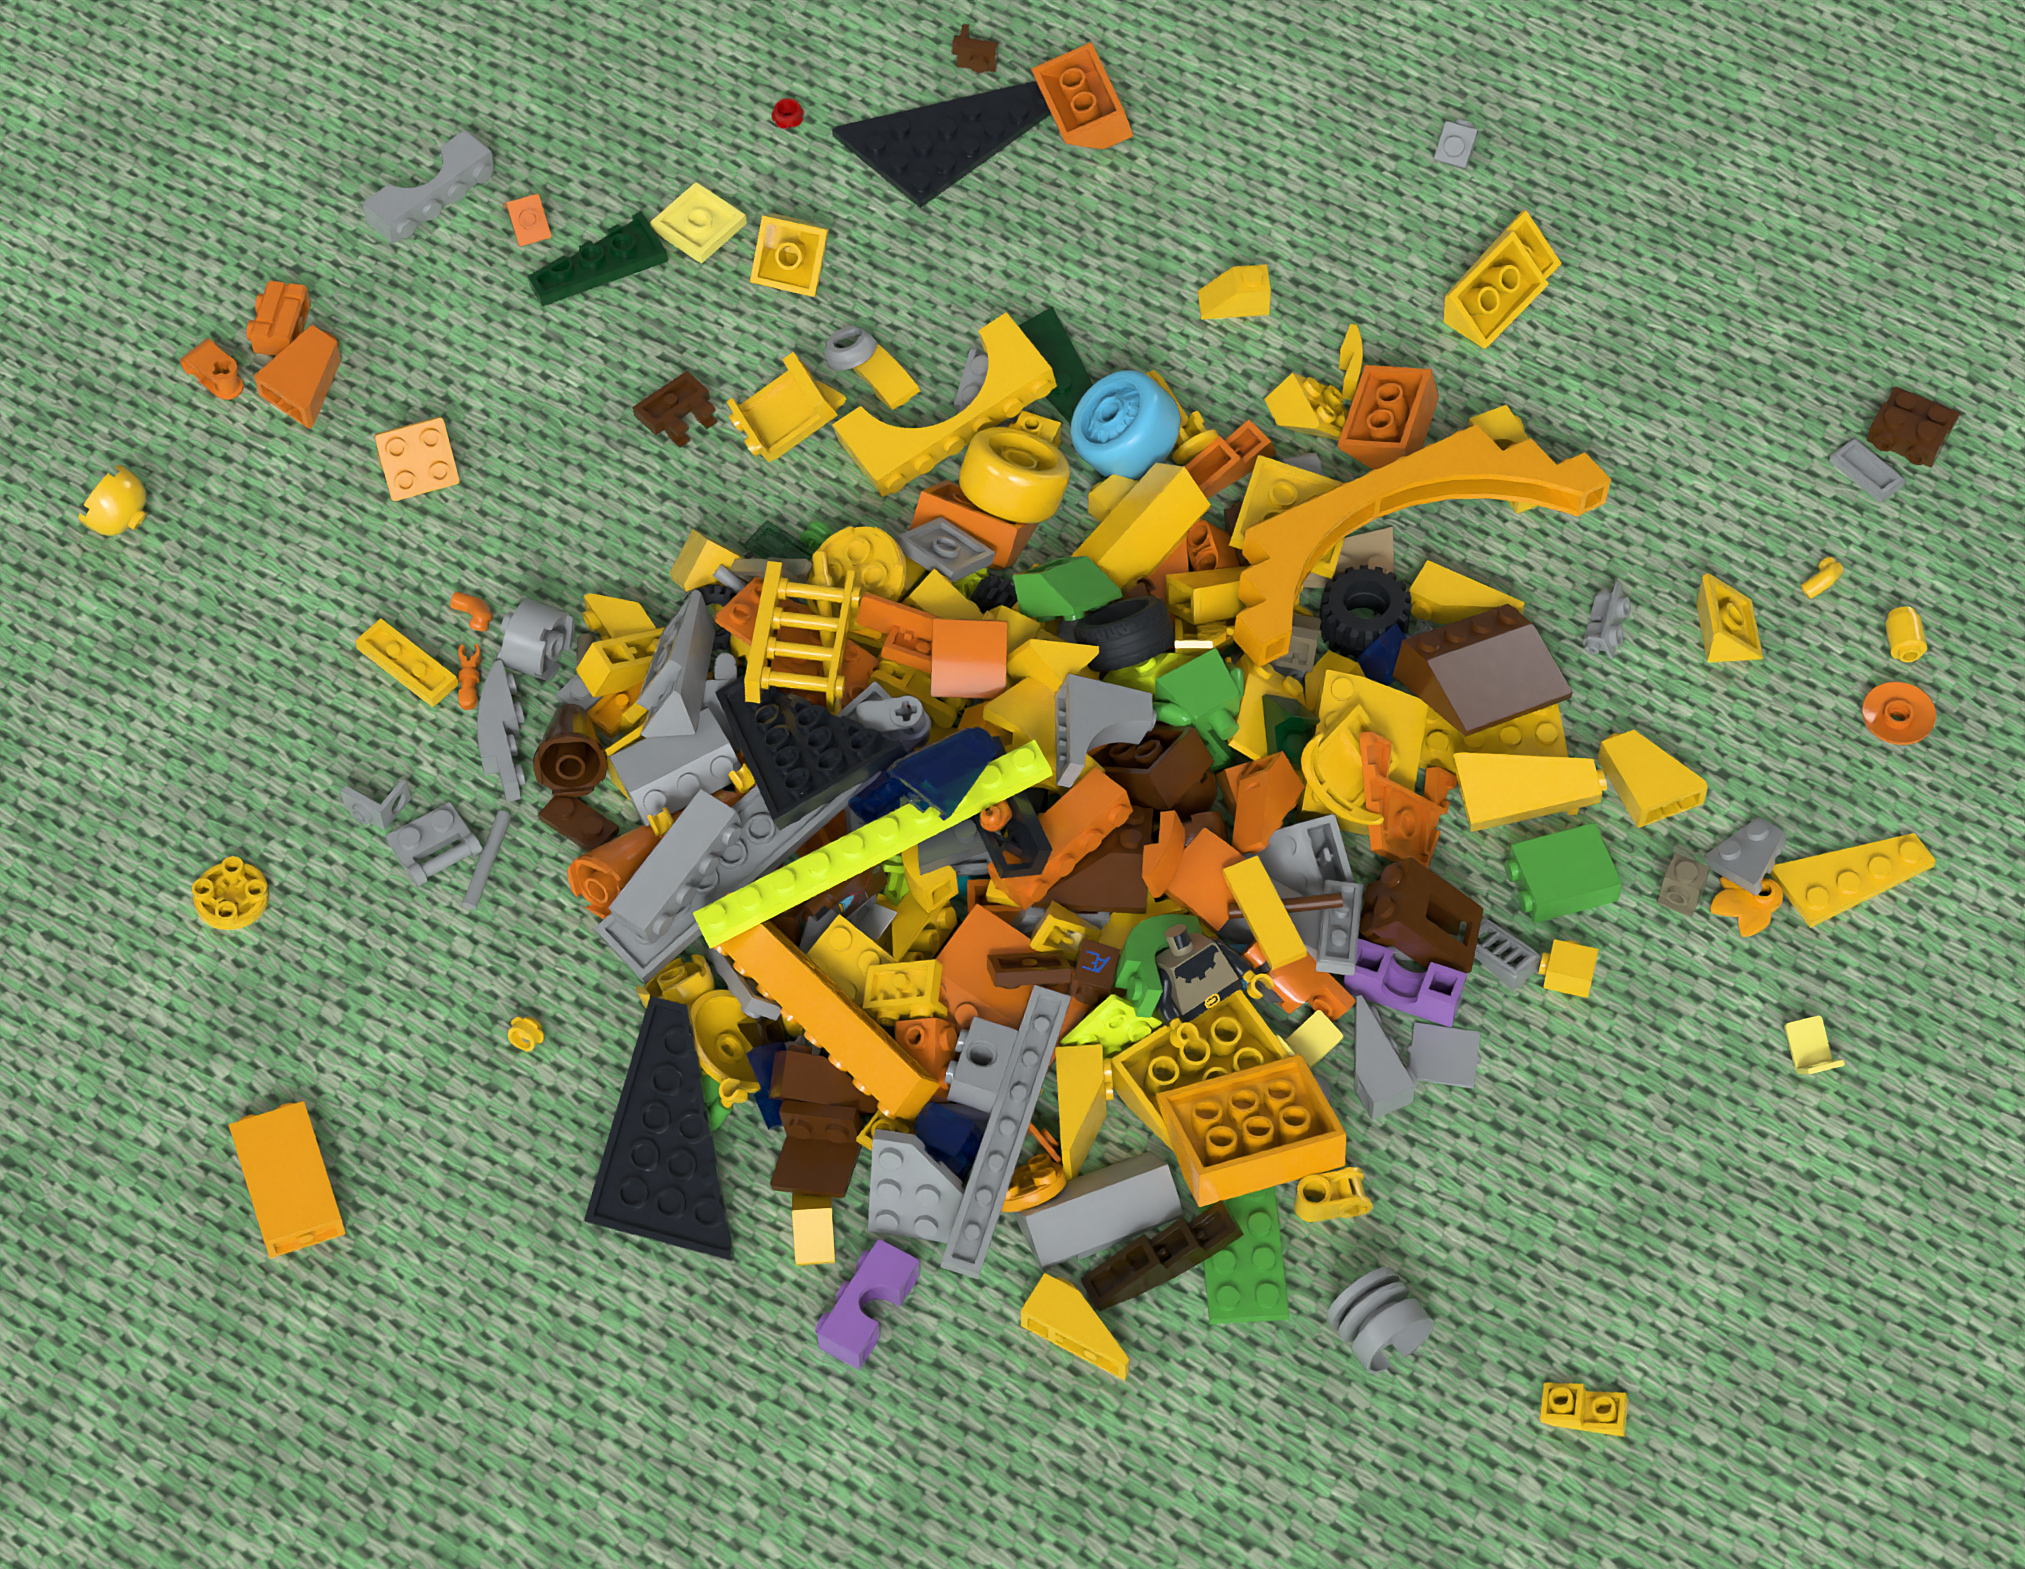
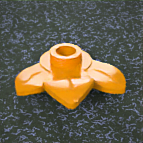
(1752, 910)

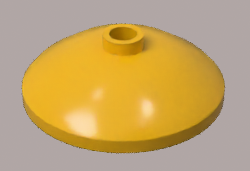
(719, 1040)

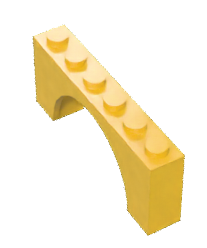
(898, 455)

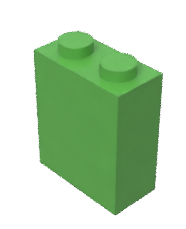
(1563, 873)

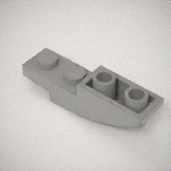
(497, 729)

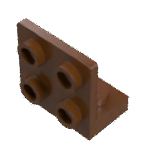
(817, 1149)

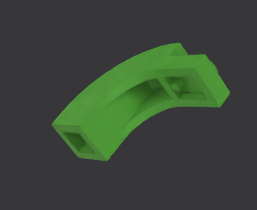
(1137, 965)

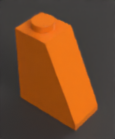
(301, 375)

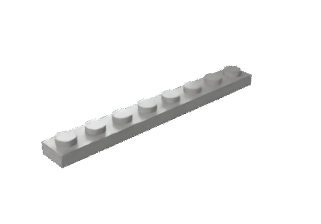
(1005, 1132)

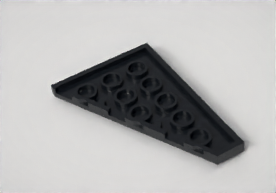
(942, 142)
(801, 750)
(660, 1155)

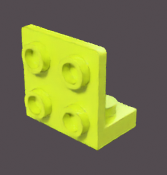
(1112, 1026)

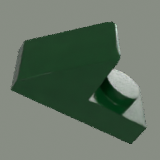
(1285, 726)

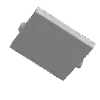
(1444, 1055)

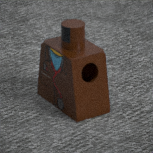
(847, 895)

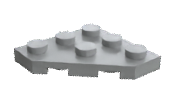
(911, 1190)

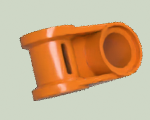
(213, 369)

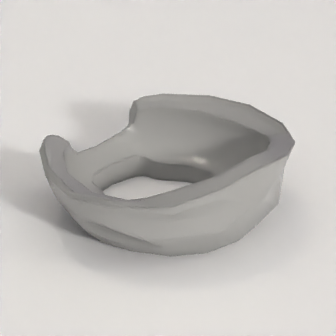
(853, 355)

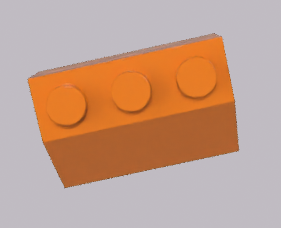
(1083, 99)
(1389, 414)
(999, 535)

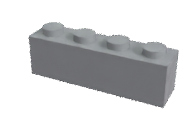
(677, 867)

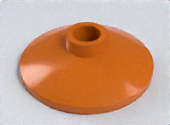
(1902, 701)

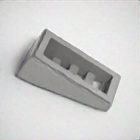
(1500, 967)

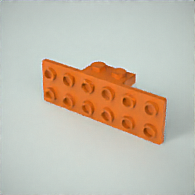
(740, 619)

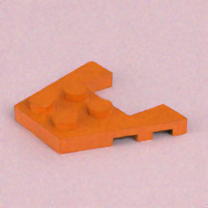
(1408, 817)

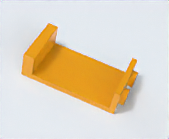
(286, 1179)

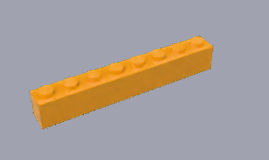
(831, 1020)

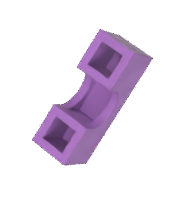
(1428, 995)
(880, 1274)

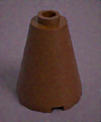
(570, 754)

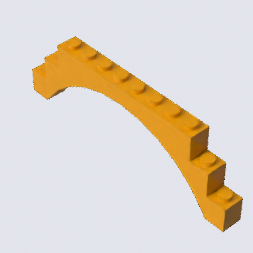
(1457, 467)

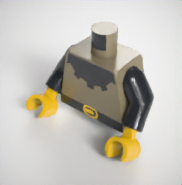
(1196, 977)

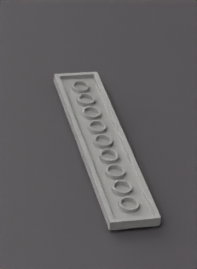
(753, 856)

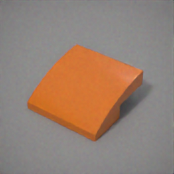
(968, 658)
(1200, 880)

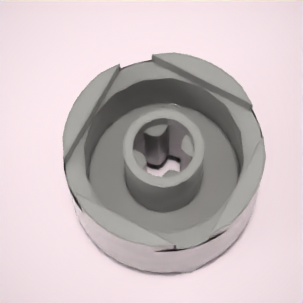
(535, 638)

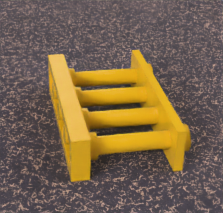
(772, 617)

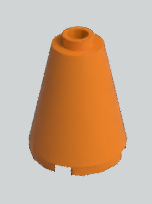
(608, 868)

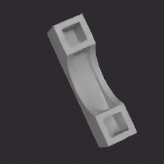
(399, 210)

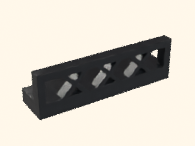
(1025, 836)

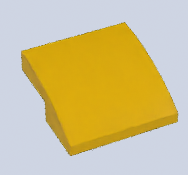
(1026, 712)

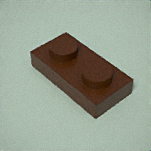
(578, 822)
(1029, 969)

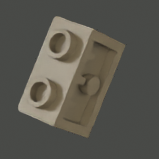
(794, 569)

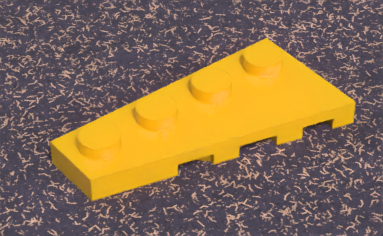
(1846, 877)

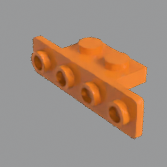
(907, 630)

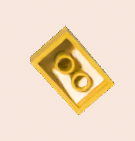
(1258, 682)
(1083, 1089)

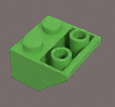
(1063, 589)

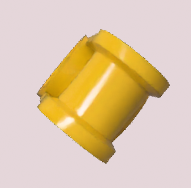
(1339, 1193)

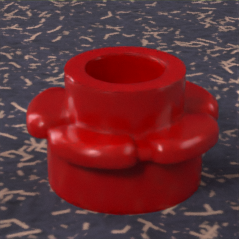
(787, 107)

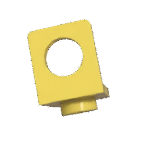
(1312, 1039)
(1810, 1046)

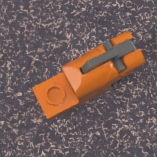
(1299, 983)

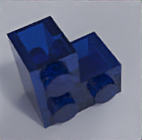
(949, 1139)

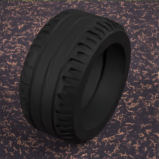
(1126, 632)

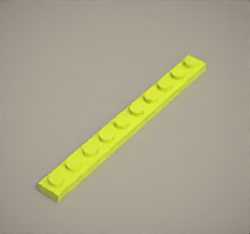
(864, 849)

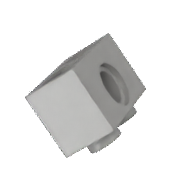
(977, 1084)

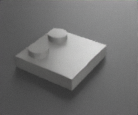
(946, 549)

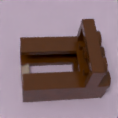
(1398, 910)

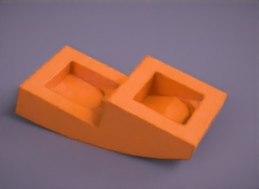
(1163, 858)

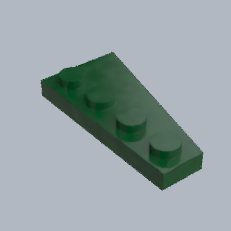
(598, 263)
(1056, 348)

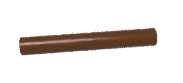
(1298, 904)

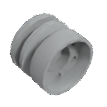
(1378, 1314)

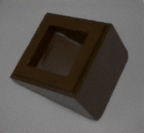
(762, 1030)

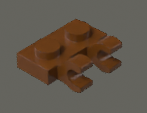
(671, 403)

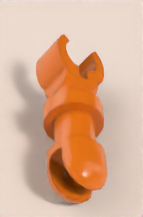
(468, 677)

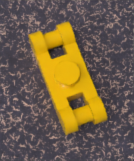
(917, 684)

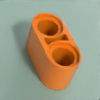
(1210, 547)

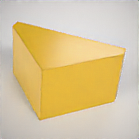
(1062, 931)
(813, 1229)

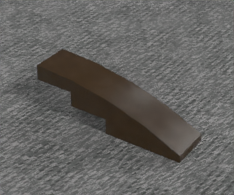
(1157, 1260)

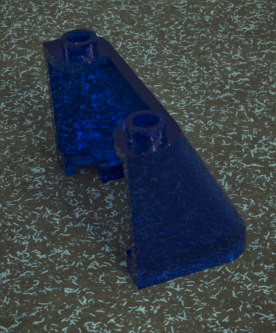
(927, 777)

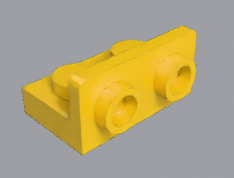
(904, 991)

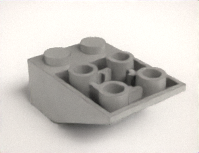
(1307, 855)

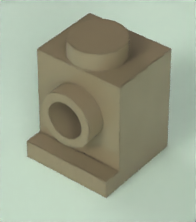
(1683, 885)

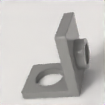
(367, 810)

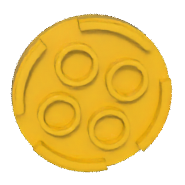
(874, 558)

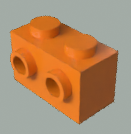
(932, 1046)

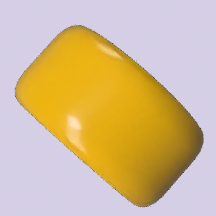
(1014, 475)

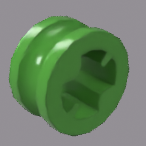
(815, 534)

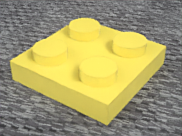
(698, 222)

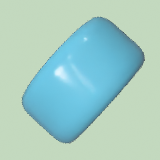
(1125, 424)

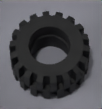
(1362, 590)

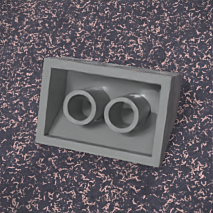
(674, 768)

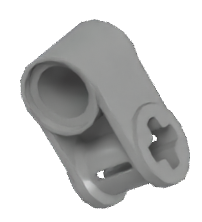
(895, 718)

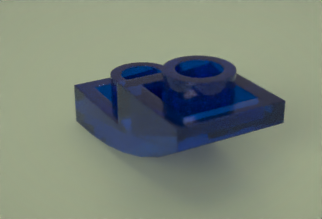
(1381, 656)
(762, 1063)

